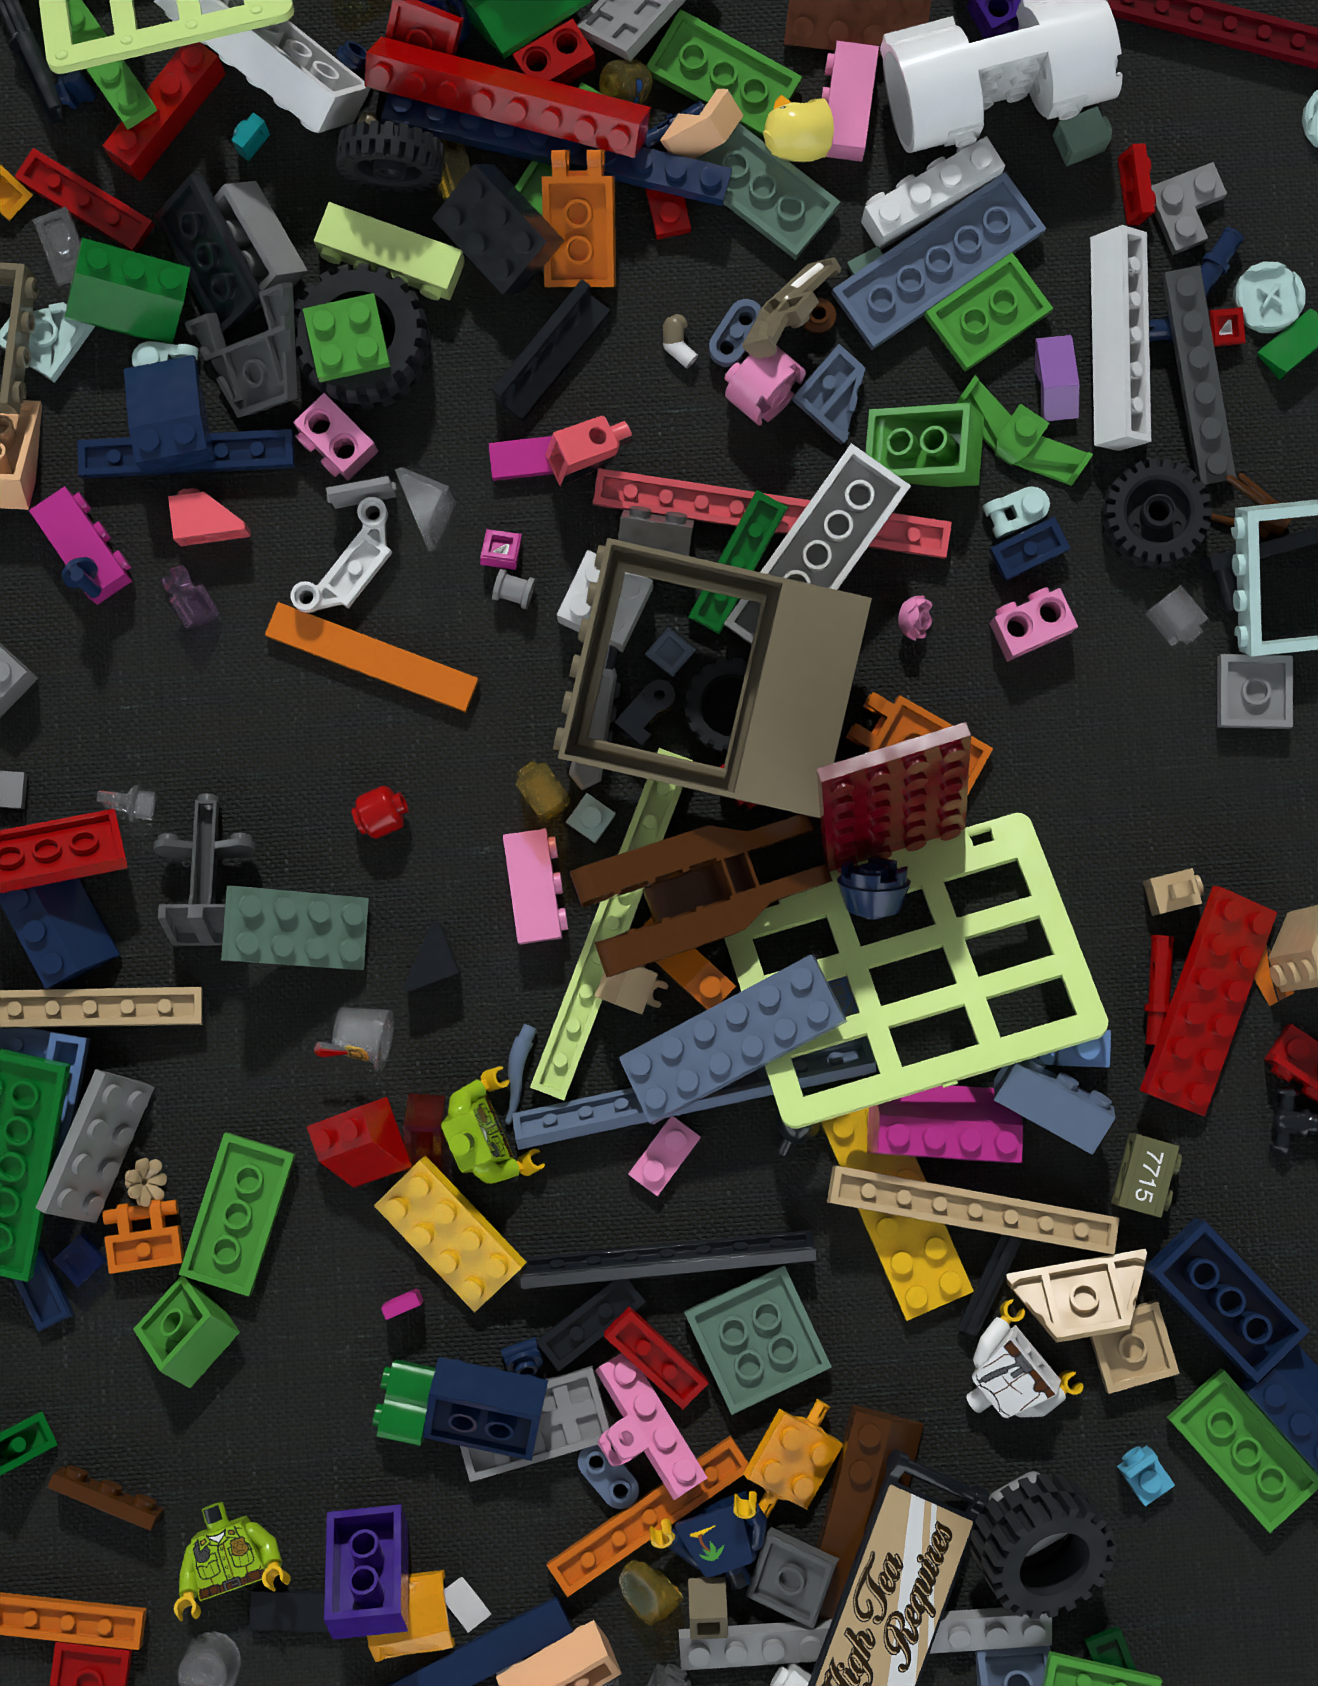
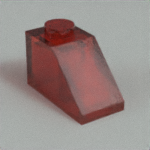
(423, 1128)

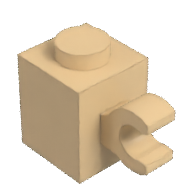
(1173, 891)
(631, 989)

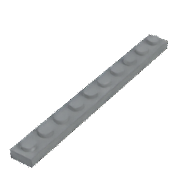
(799, 1643)

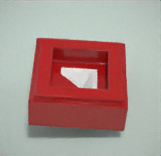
(1227, 326)

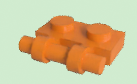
(146, 1247)

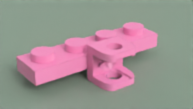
(645, 1428)

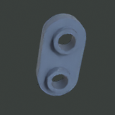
(733, 333)
(607, 1477)

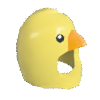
(799, 130)

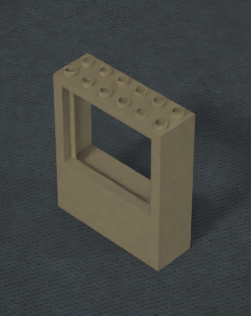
(789, 694)

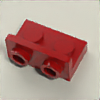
(1296, 1058)

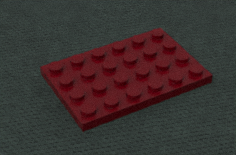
(895, 797)

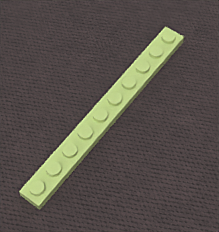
(611, 919)

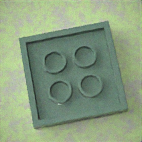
(757, 1339)

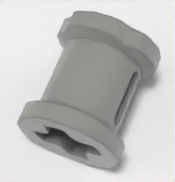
(513, 589)

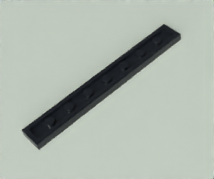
(668, 1259)

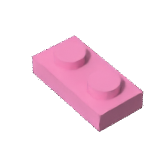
(664, 1155)

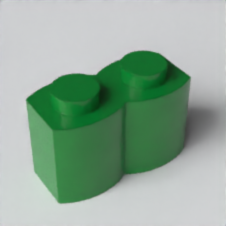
(405, 1402)

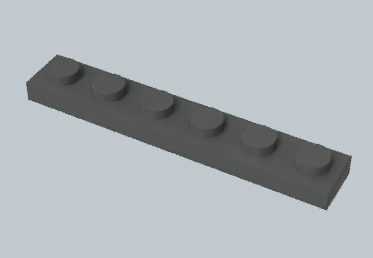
(1198, 375)

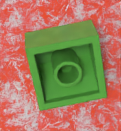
(185, 1332)

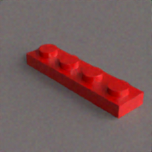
(84, 201)

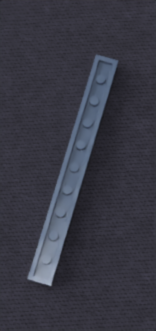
(623, 1109)

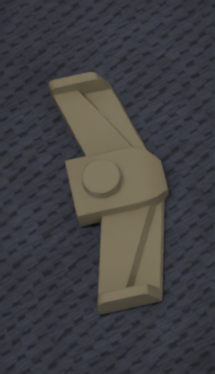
(788, 307)

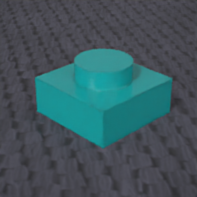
(250, 136)

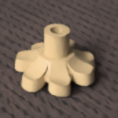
(145, 1181)

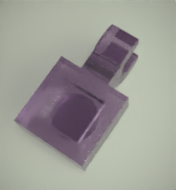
(190, 602)

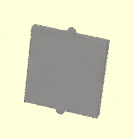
(354, 493)

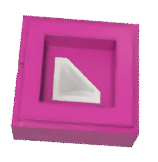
(501, 549)

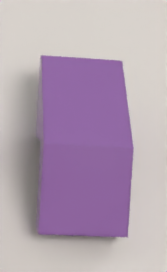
(1058, 377)

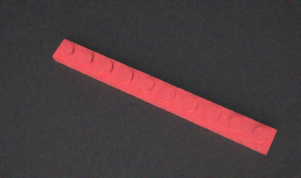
(728, 505)

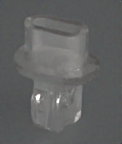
(137, 803)

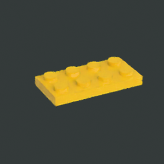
(450, 1233)

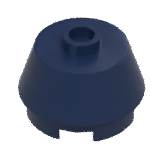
(873, 887)

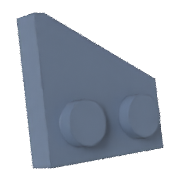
(832, 392)

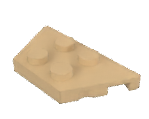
(1082, 1295)

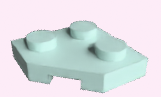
(53, 340)

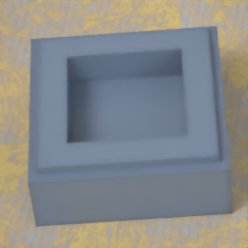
(670, 652)

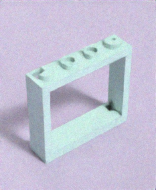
(1247, 569)

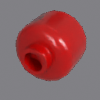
(379, 812)

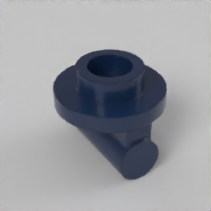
(74, 89)
(80, 574)
(523, 1357)

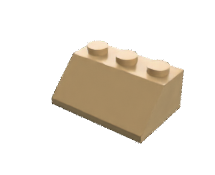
(1296, 951)

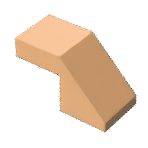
(698, 134)

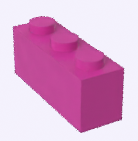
(74, 536)

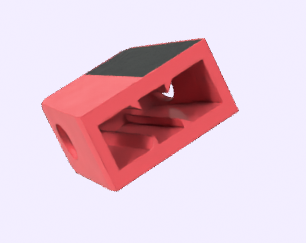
(585, 448)

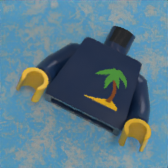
(718, 1537)

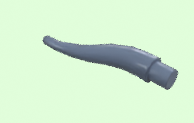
(517, 1058)

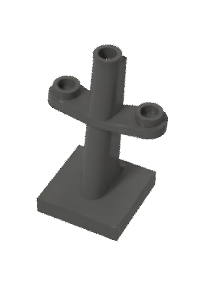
(201, 919)

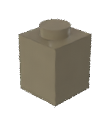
(707, 1608)

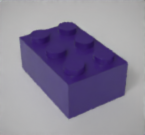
(366, 1572)

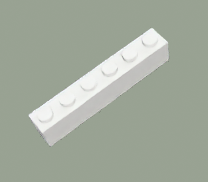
(1120, 338)

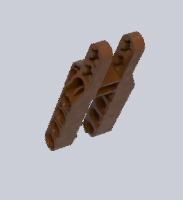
(690, 903)

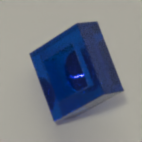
(80, 1260)

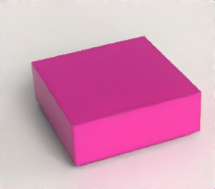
(402, 1303)

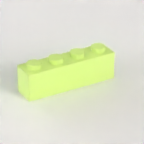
(413, 257)

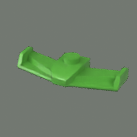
(1020, 439)

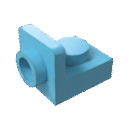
(1145, 1474)

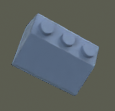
(1055, 1102)

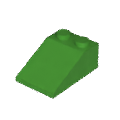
(928, 443)

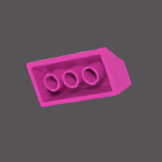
(947, 1125)

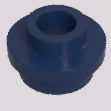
(352, 56)

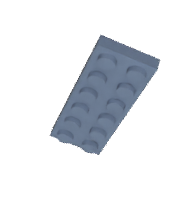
(937, 260)
(732, 1039)

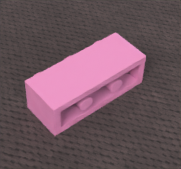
(850, 97)
(534, 886)

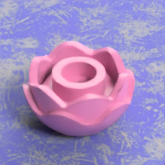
(915, 617)

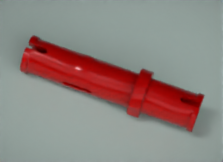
(1159, 985)

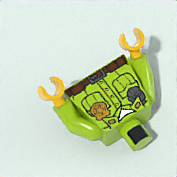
(477, 1135)
(226, 1559)

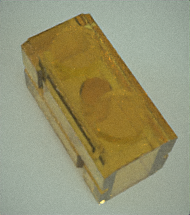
(542, 790)

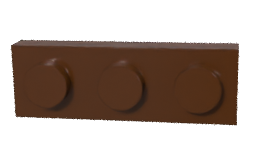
(106, 1497)

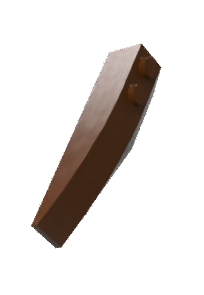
(856, 1485)

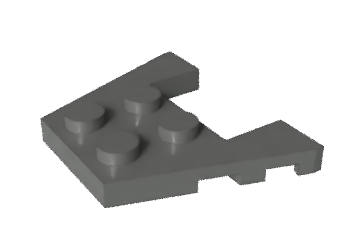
(261, 368)

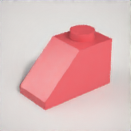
(201, 519)

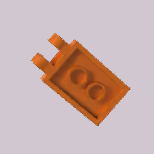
(583, 214)
(907, 721)

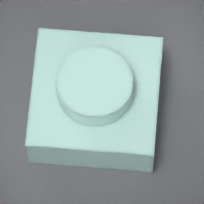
(591, 818)

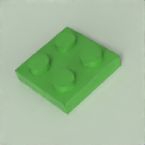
(346, 337)

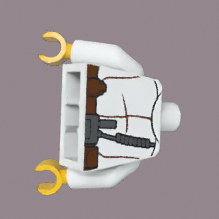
(1014, 1374)

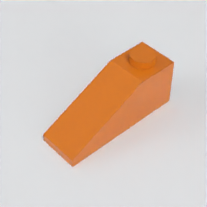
(697, 976)

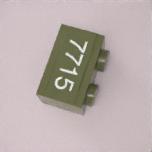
(1146, 1175)

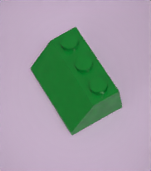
(516, 23)
(126, 292)

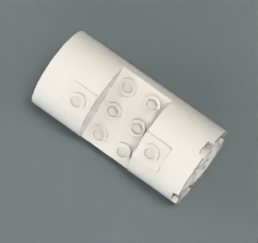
(944, 83)

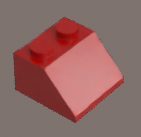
(360, 1143)

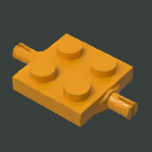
(793, 1458)

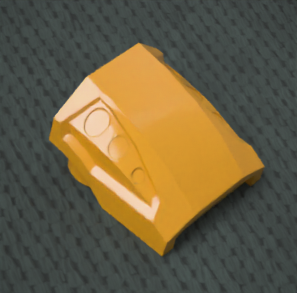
(426, 1620)

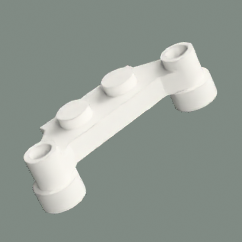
(354, 566)

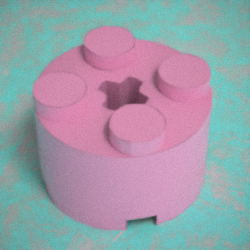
(763, 385)

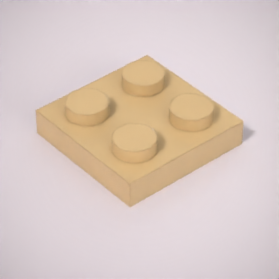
(1136, 1354)

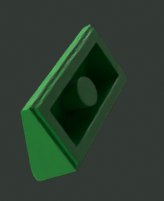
(1291, 345)

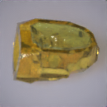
(648, 1592)

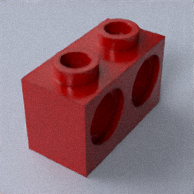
(559, 66)

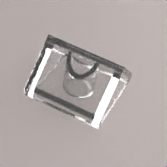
(429, 503)

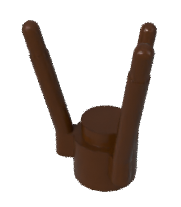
(1259, 496)

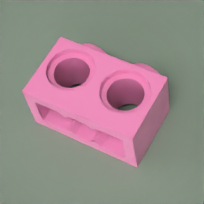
(339, 434)
(1036, 630)

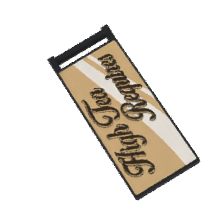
(898, 1581)

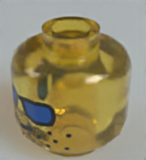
(626, 80)

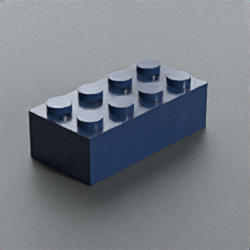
(1226, 1299)

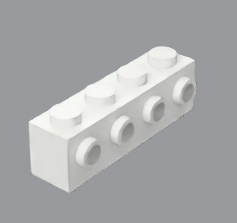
(931, 193)

